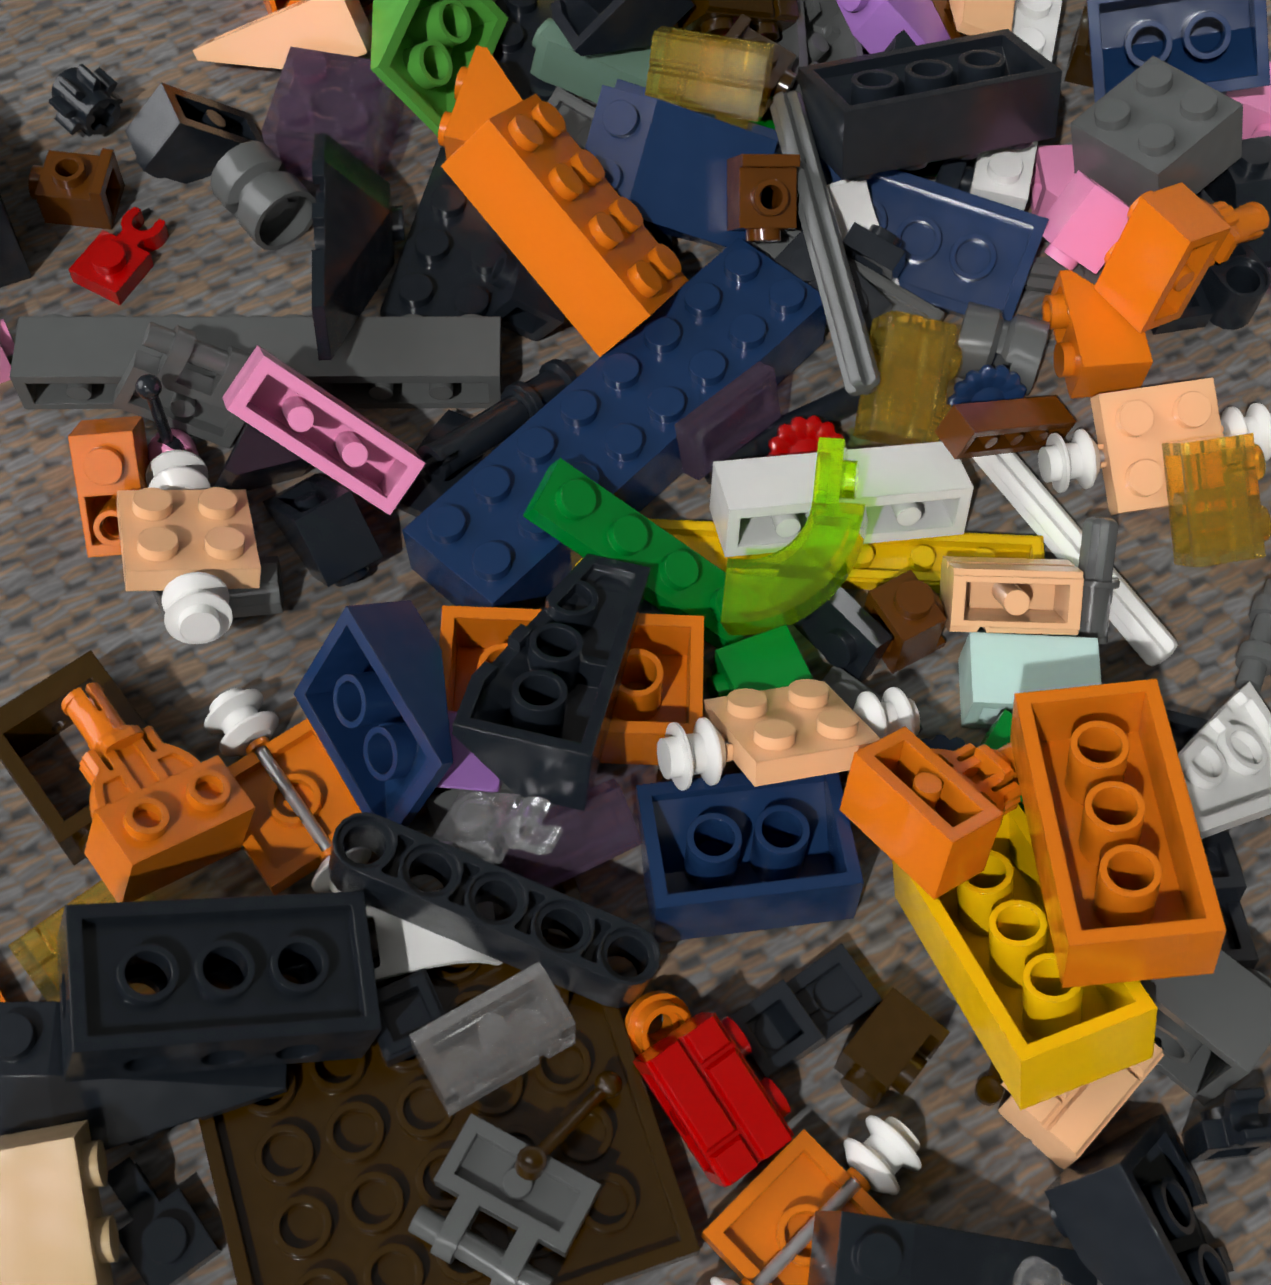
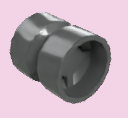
(262, 195)
(995, 341)

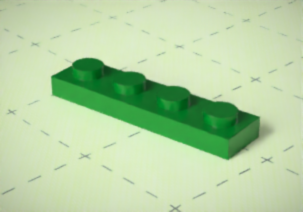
(602, 525)

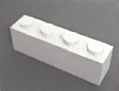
(905, 488)

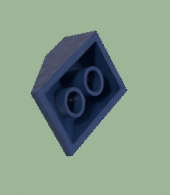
(671, 163)
(381, 707)

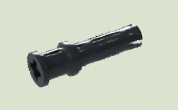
(497, 423)

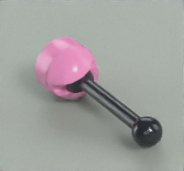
(167, 438)

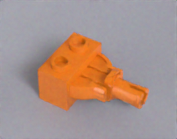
(1168, 251)
(151, 802)
(931, 806)

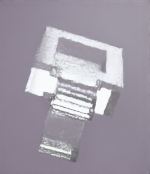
(494, 822)

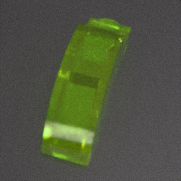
(810, 568)

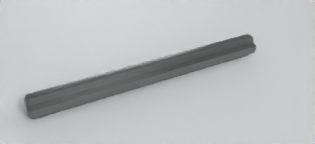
(826, 248)

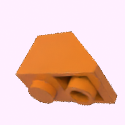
(479, 94)
(1093, 341)
(105, 459)

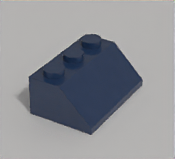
(1208, 39)
(746, 856)

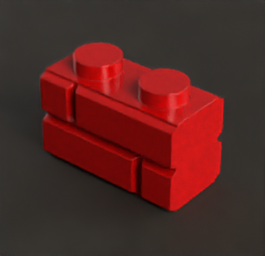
(716, 1097)

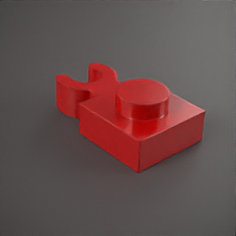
(118, 263)

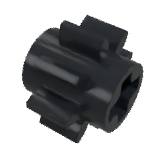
(85, 100)

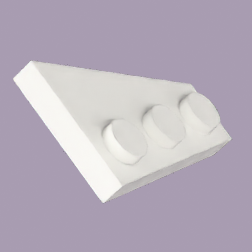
(1230, 764)

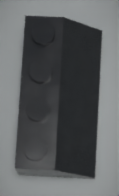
(930, 103)

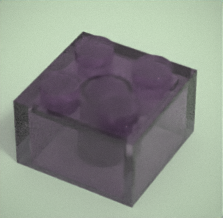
(331, 97)

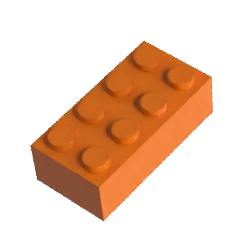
(565, 222)
(657, 686)
(1114, 835)

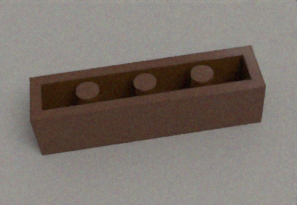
(1003, 426)

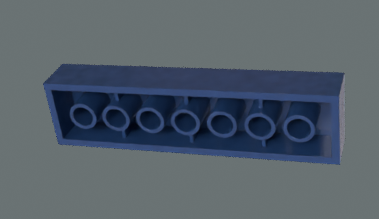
(614, 427)

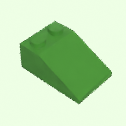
(425, 43)

